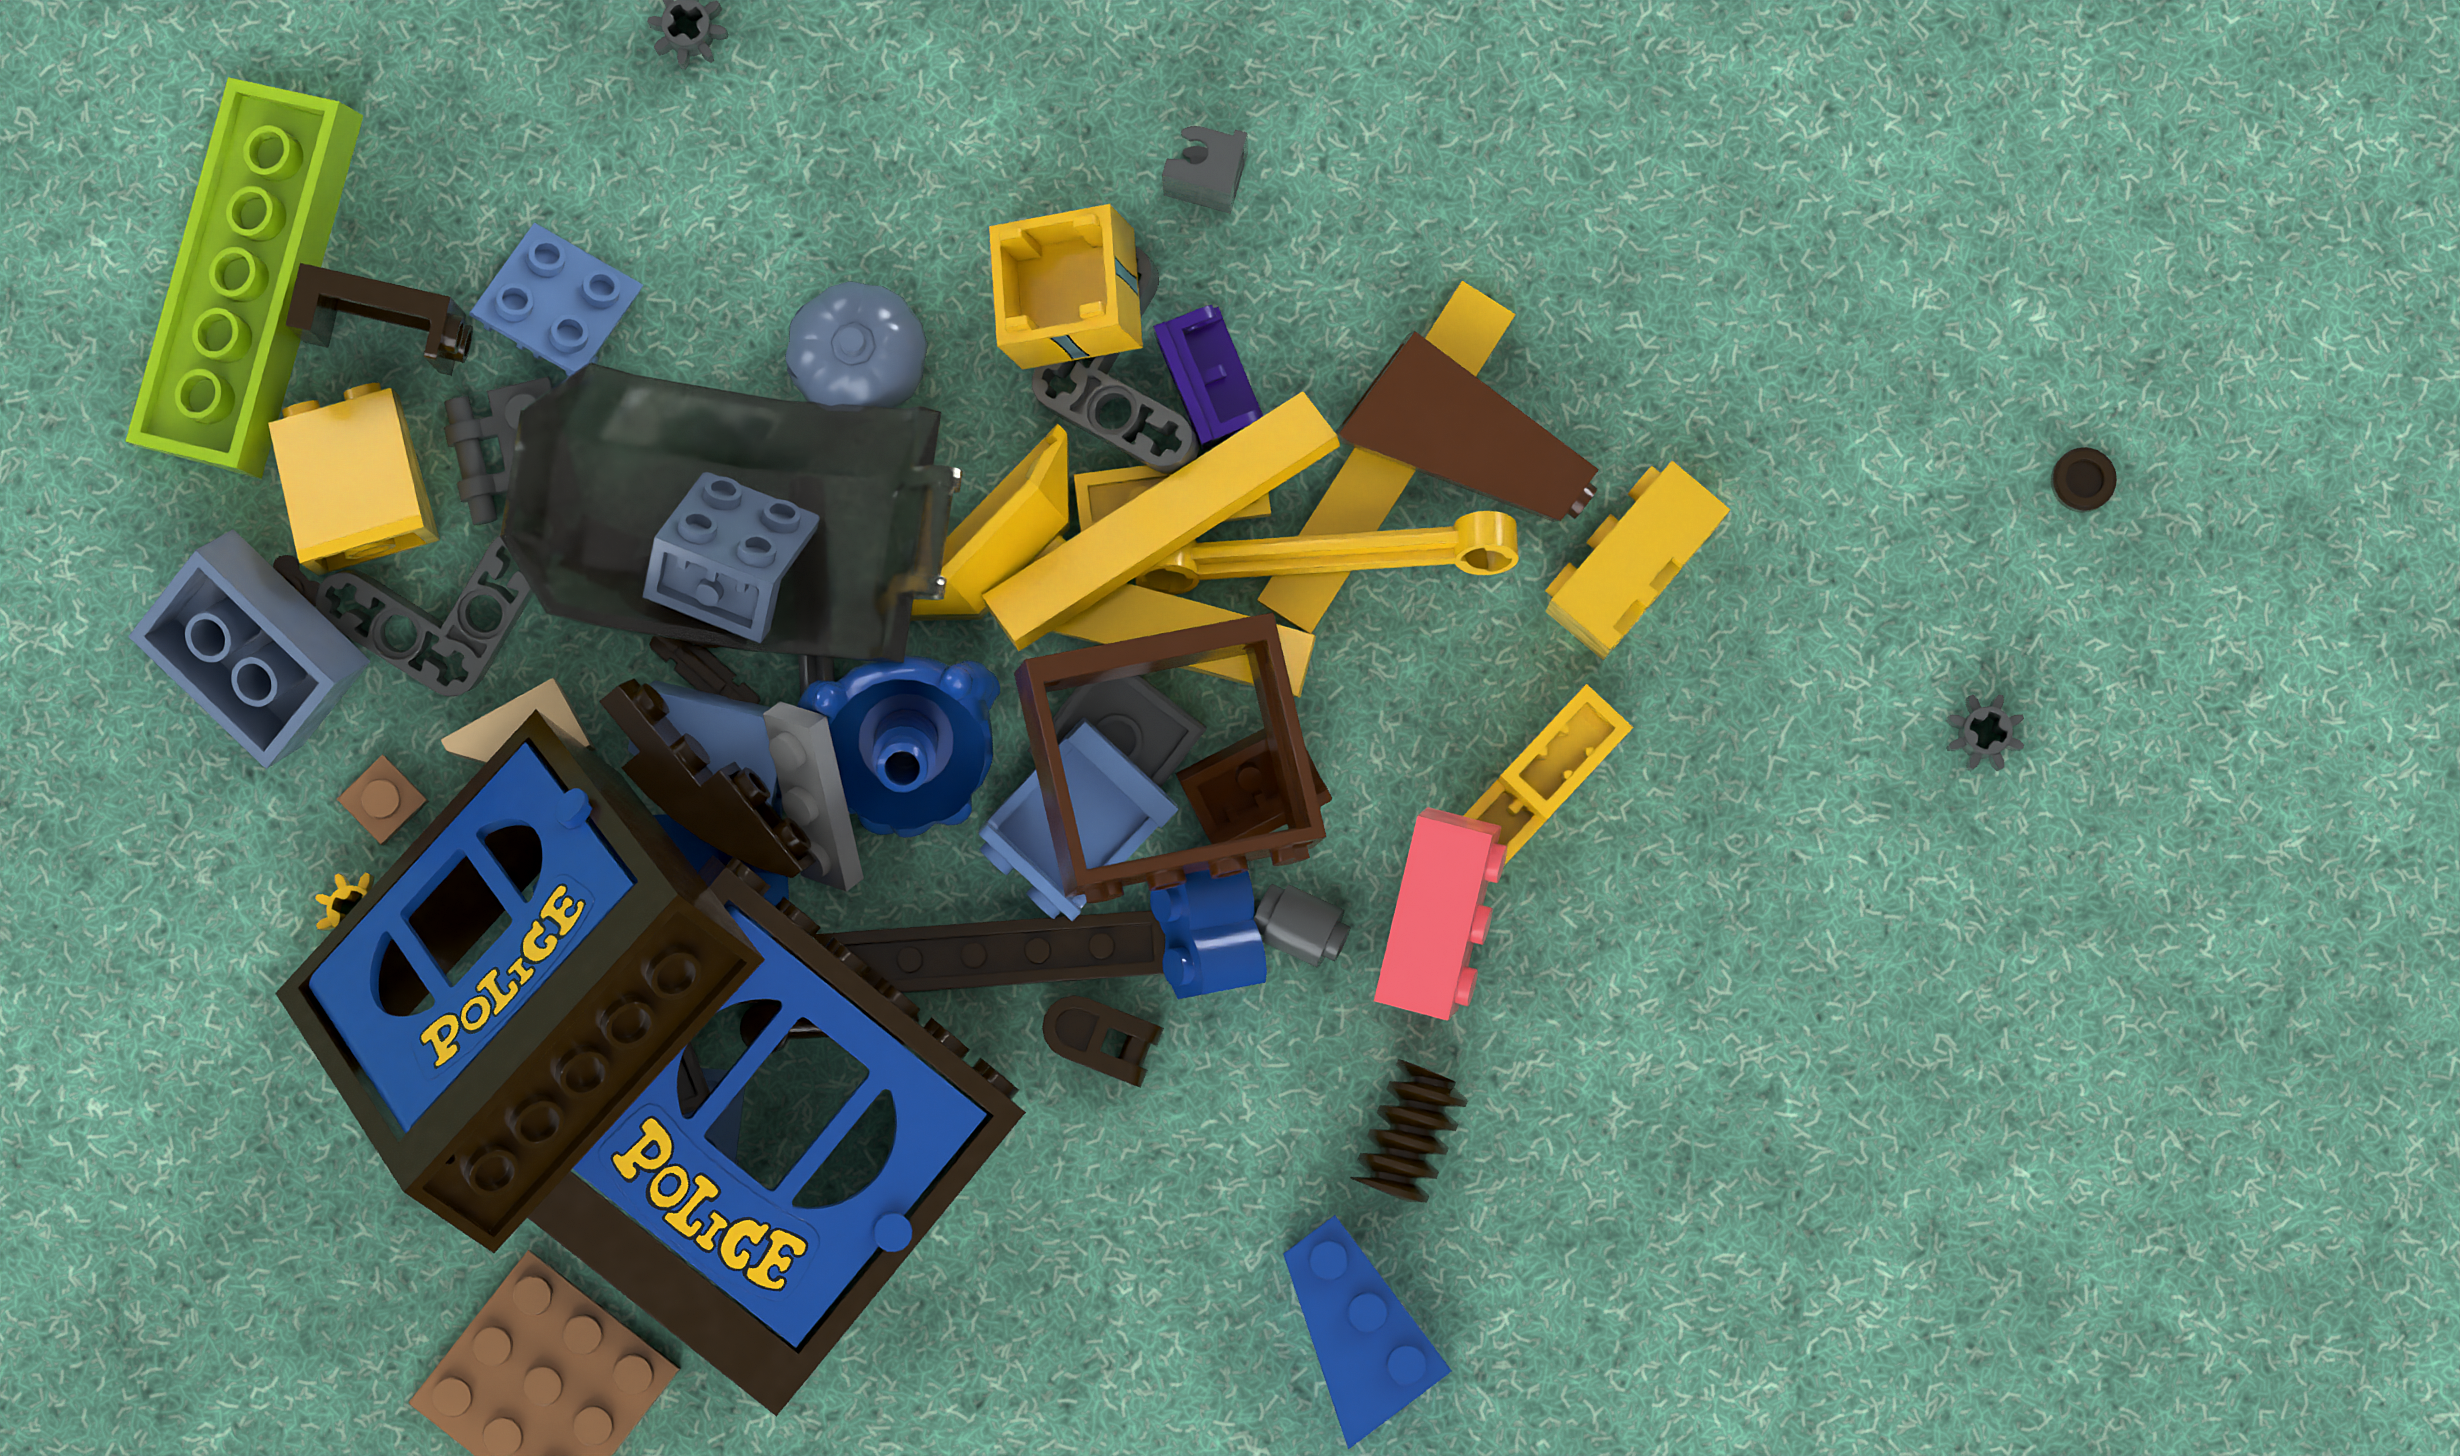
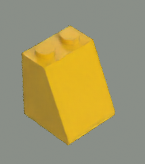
(351, 480)

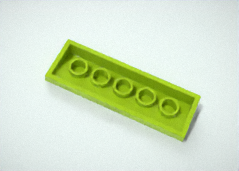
(222, 331)

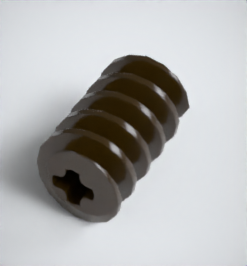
(1411, 1133)

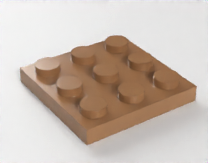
(543, 1373)

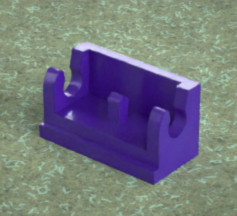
(1207, 374)

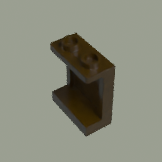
(323, 292)

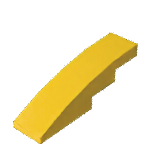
(1143, 612)
(1550, 769)

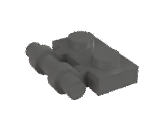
(466, 433)

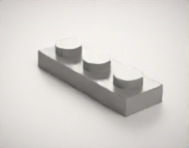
(814, 792)

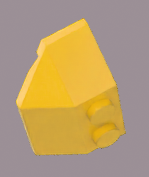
(1005, 532)

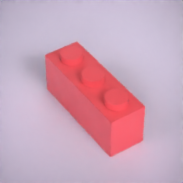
(1440, 914)

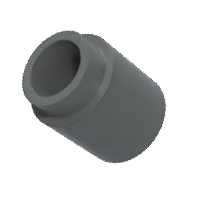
(1301, 924)

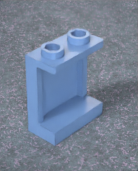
(1112, 808)

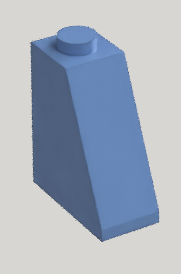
(725, 729)

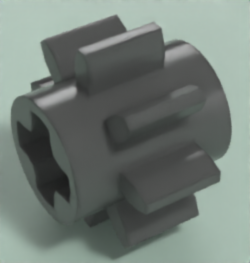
(681, 43)
(2002, 726)

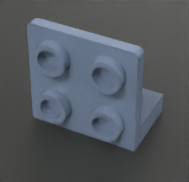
(727, 555)

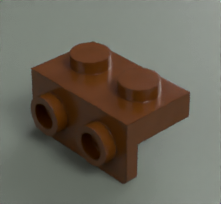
(1238, 790)

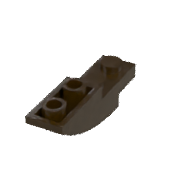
(719, 808)

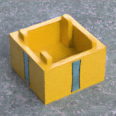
(1065, 287)

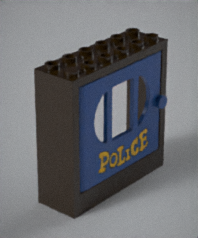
(555, 1021)
(787, 1264)

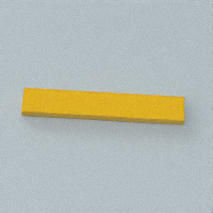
(1370, 484)
(1160, 521)

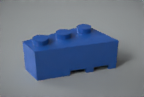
(1360, 1331)

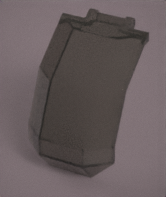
(619, 451)

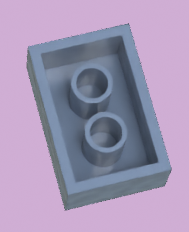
(249, 648)

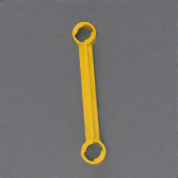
(1475, 543)

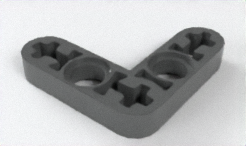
(1096, 388)
(454, 634)

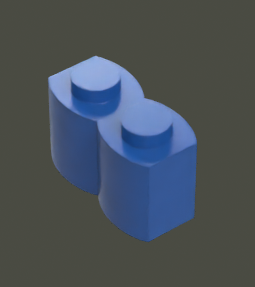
(1210, 934)

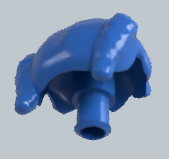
(909, 740)

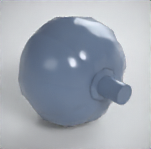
(856, 347)

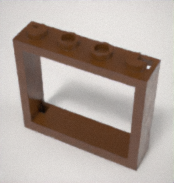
(1251, 636)

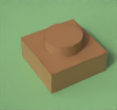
(382, 800)

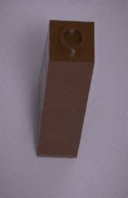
(1461, 431)

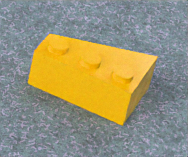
(1634, 558)

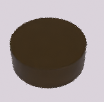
(2083, 479)

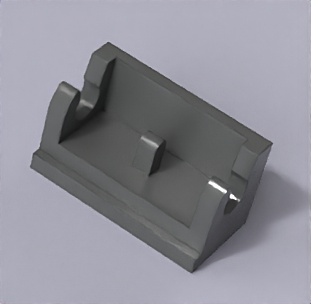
(1213, 171)

